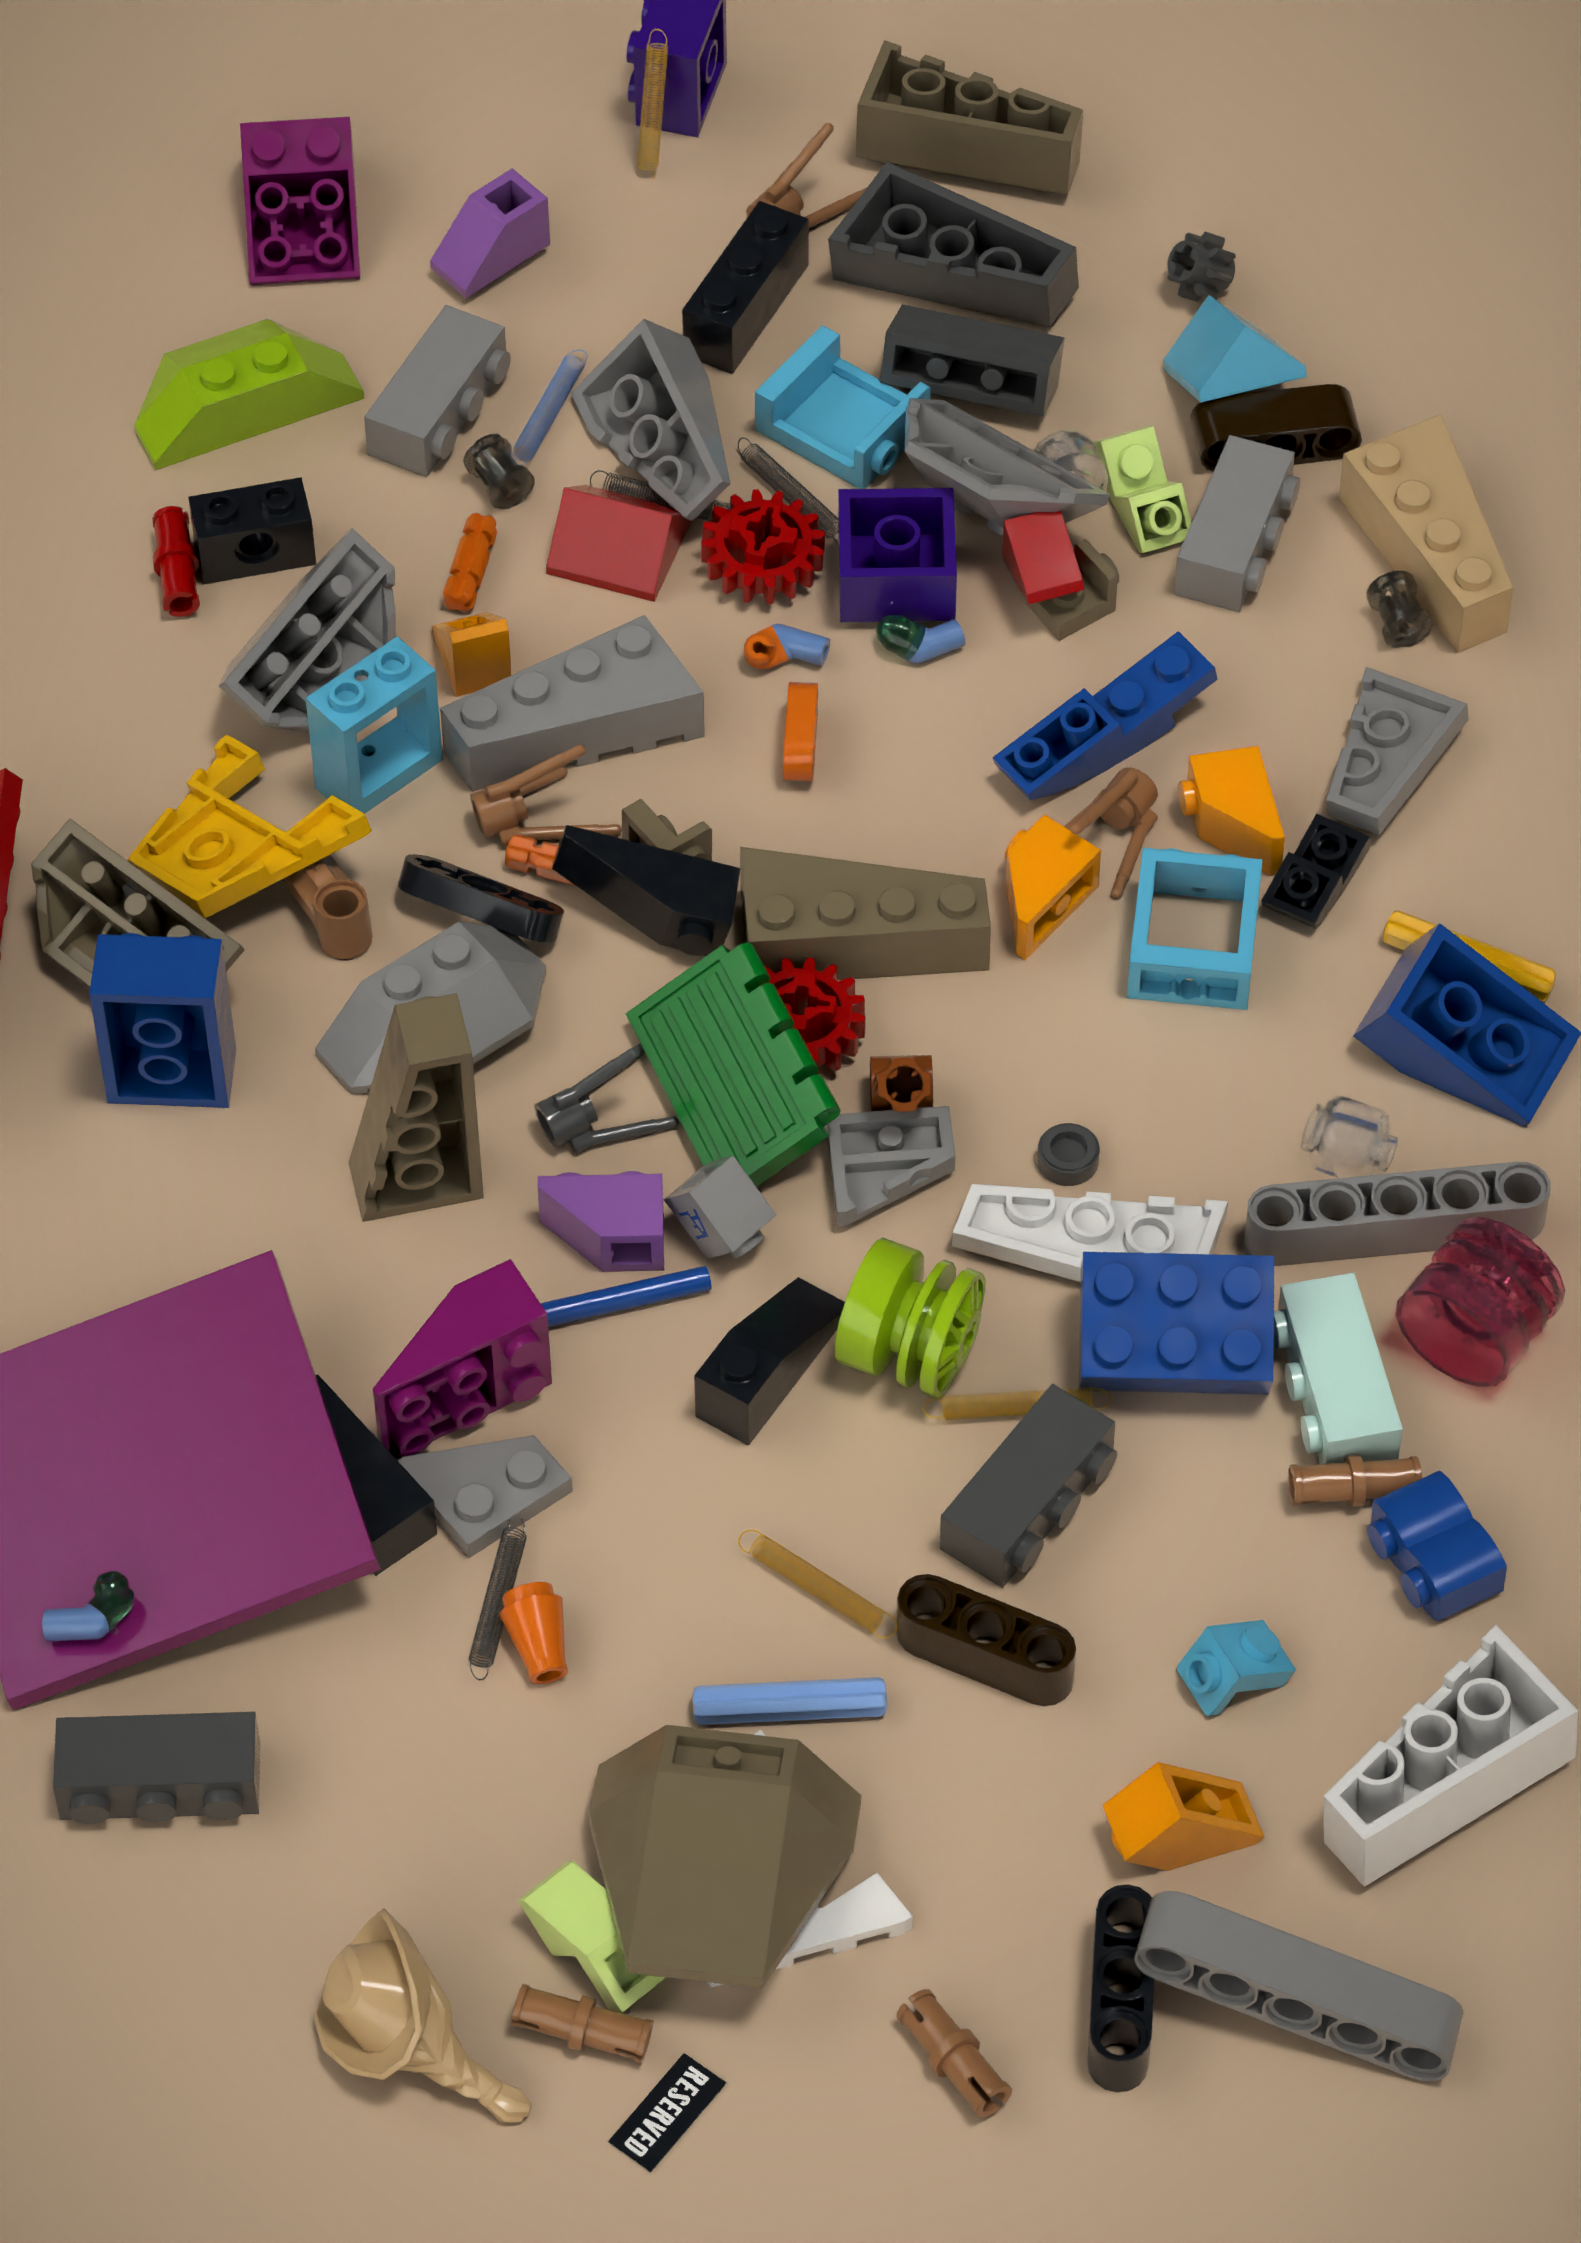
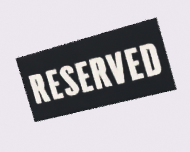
(667, 2112)

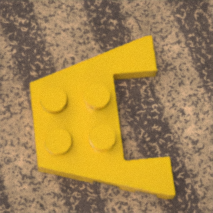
(222, 853)

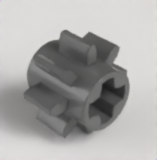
(1201, 266)

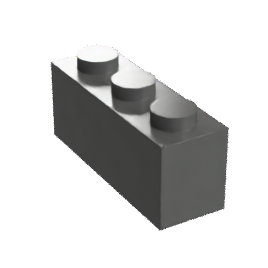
(972, 359)
(1028, 1486)
(157, 1766)

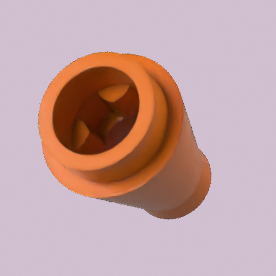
(537, 1629)

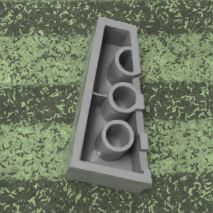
(599, 695)

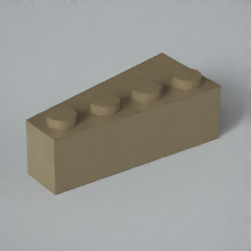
(965, 126)
(420, 1116)

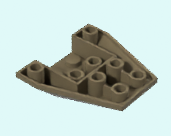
(717, 1849)

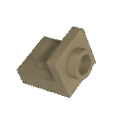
(1079, 609)
(645, 827)

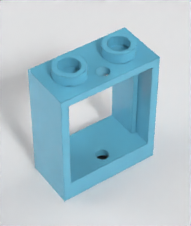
(396, 752)
(1217, 976)

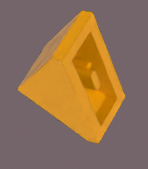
(474, 651)

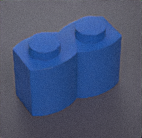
(1436, 1546)

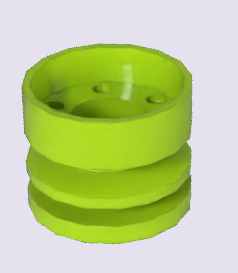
(899, 1314)

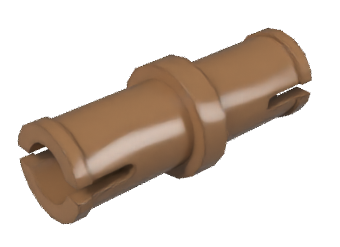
(1350, 1481)
(582, 2023)
(954, 2053)

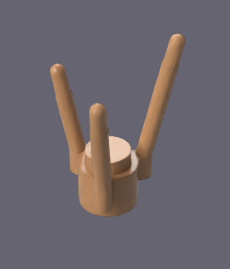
(787, 198)
(502, 804)
(1122, 804)

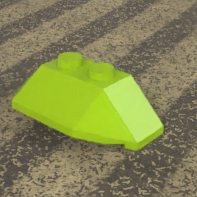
(239, 389)

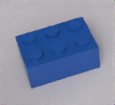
(163, 1020)
(1176, 1323)

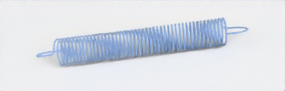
(544, 404)

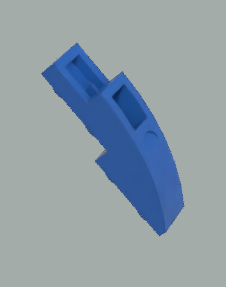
(1104, 729)

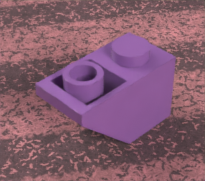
(493, 233)
(607, 1218)

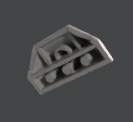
(989, 468)
(315, 634)
(486, 967)

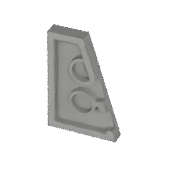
(1390, 748)

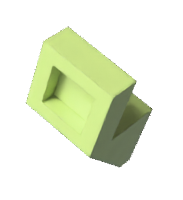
(1138, 488)
(577, 1921)

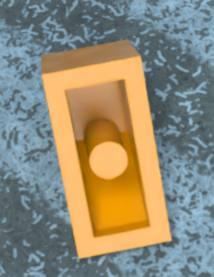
(1234, 805)
(1047, 880)
(1180, 1817)

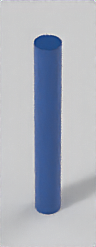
(627, 1296)

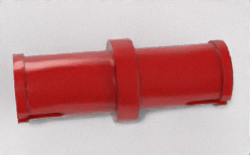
(175, 561)

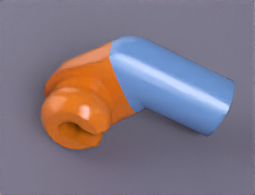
(782, 643)

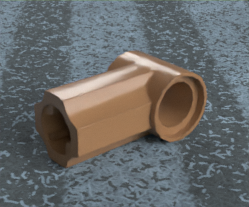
(334, 907)

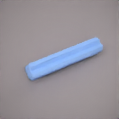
(789, 1701)

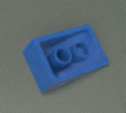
(1467, 1028)

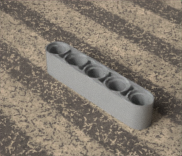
(1367, 1207)
(1299, 1986)

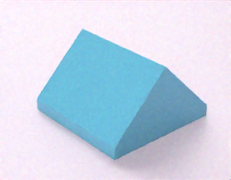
(1227, 355)

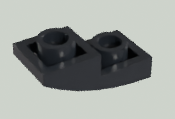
(1317, 871)

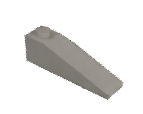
(658, 416)

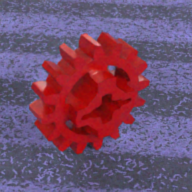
(762, 546)
(822, 1010)

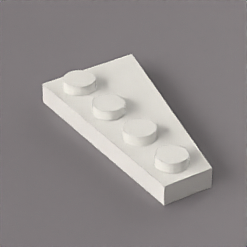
(1053, 1232)

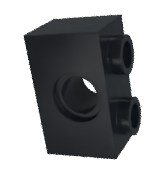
(252, 530)

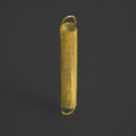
(653, 105)
(965, 1414)
(817, 1578)

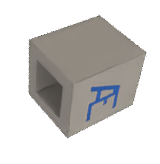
(721, 1209)

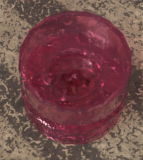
(1480, 1302)

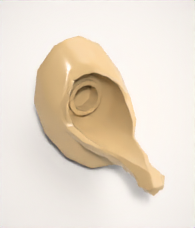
(391, 2015)

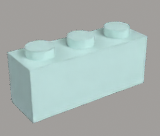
(1336, 1371)

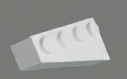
(1452, 1760)

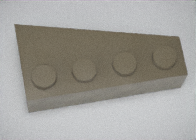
(862, 916)

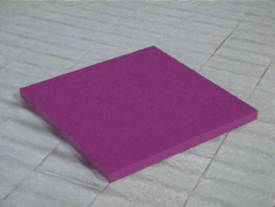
(176, 1453)

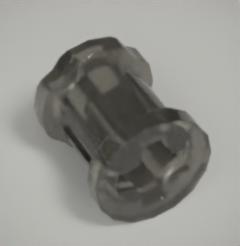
(504, 479)
(1399, 609)

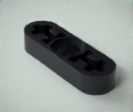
(480, 898)

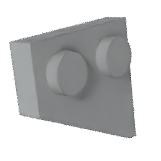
(886, 1157)
(487, 1485)

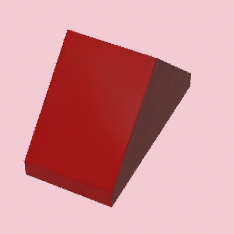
(1041, 556)

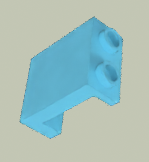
(834, 411)

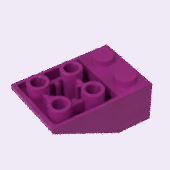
(300, 200)
(466, 1361)

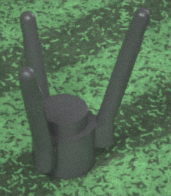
(569, 1113)

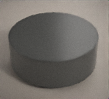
(1068, 1154)

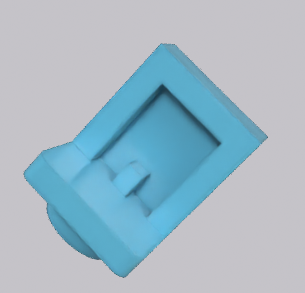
(1233, 1661)

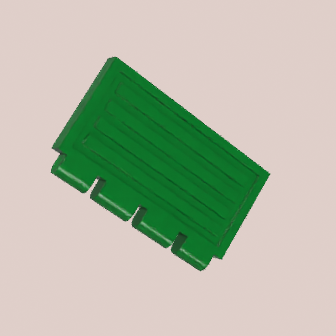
(735, 1064)

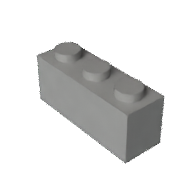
(436, 391)
(1236, 524)

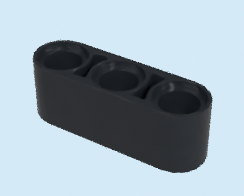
(1116, 2015)

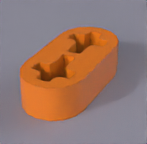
(800, 731)

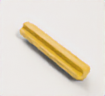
(1536, 978)

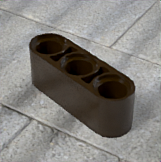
(1307, 420)
(969, 1615)

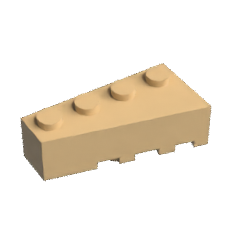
(1427, 521)

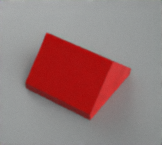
(615, 541)

